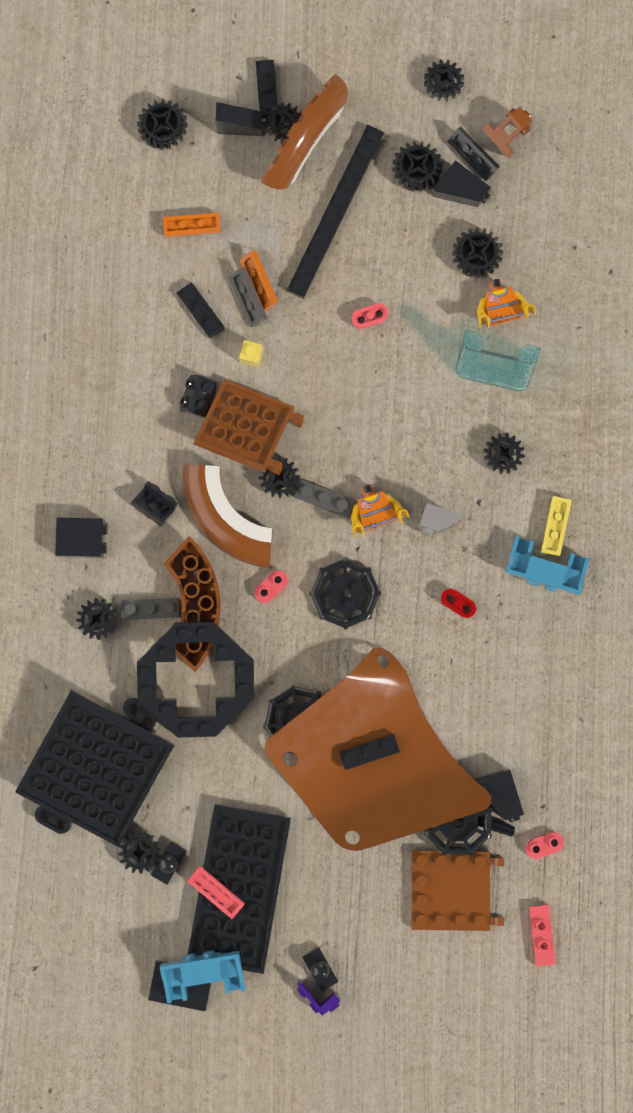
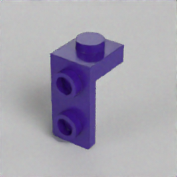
(328, 1004)

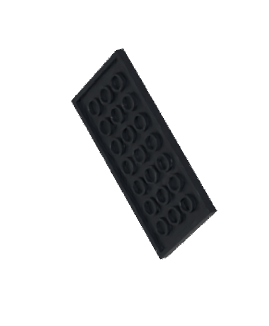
(246, 857)

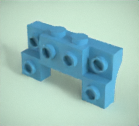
(544, 572)
(201, 970)

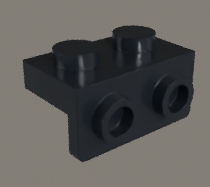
(198, 395)
(155, 503)

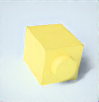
(251, 353)

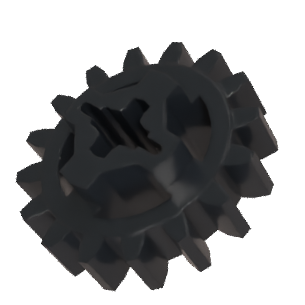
(448, 86)
(281, 115)
(498, 446)
(285, 483)
(91, 613)
(147, 851)

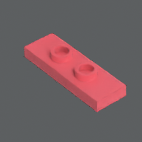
(216, 892)
(542, 935)

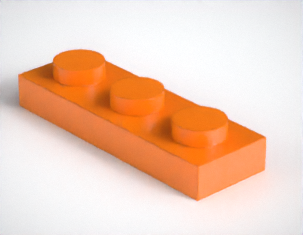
(191, 224)
(259, 279)

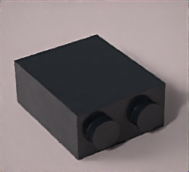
(81, 537)

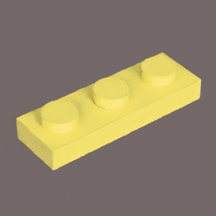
(556, 526)

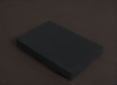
(197, 994)

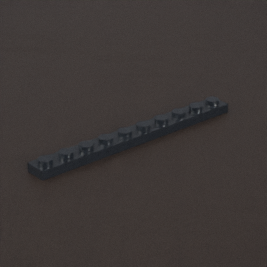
(335, 212)

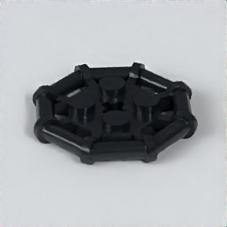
(335, 598)
(290, 711)
(462, 834)

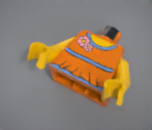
(502, 305)
(375, 511)

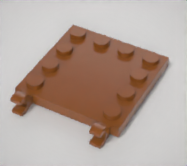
(246, 426)
(452, 891)

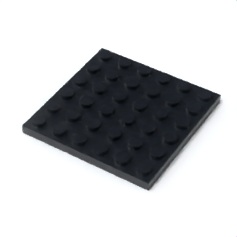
(94, 767)

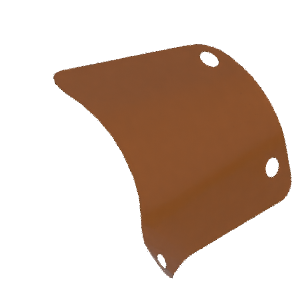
(386, 796)

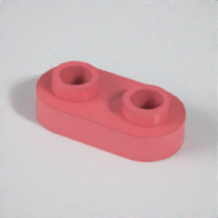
(369, 316)
(272, 587)
(544, 845)

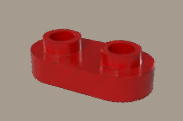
(458, 603)

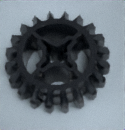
(169, 112)
(408, 154)
(489, 242)

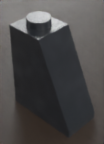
(239, 120)
(461, 187)
(503, 794)

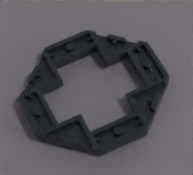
(166, 708)

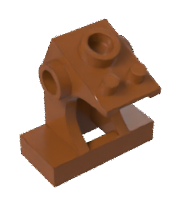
(520, 118)

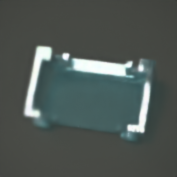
(493, 367)

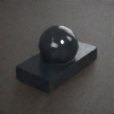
(169, 862)
(320, 969)

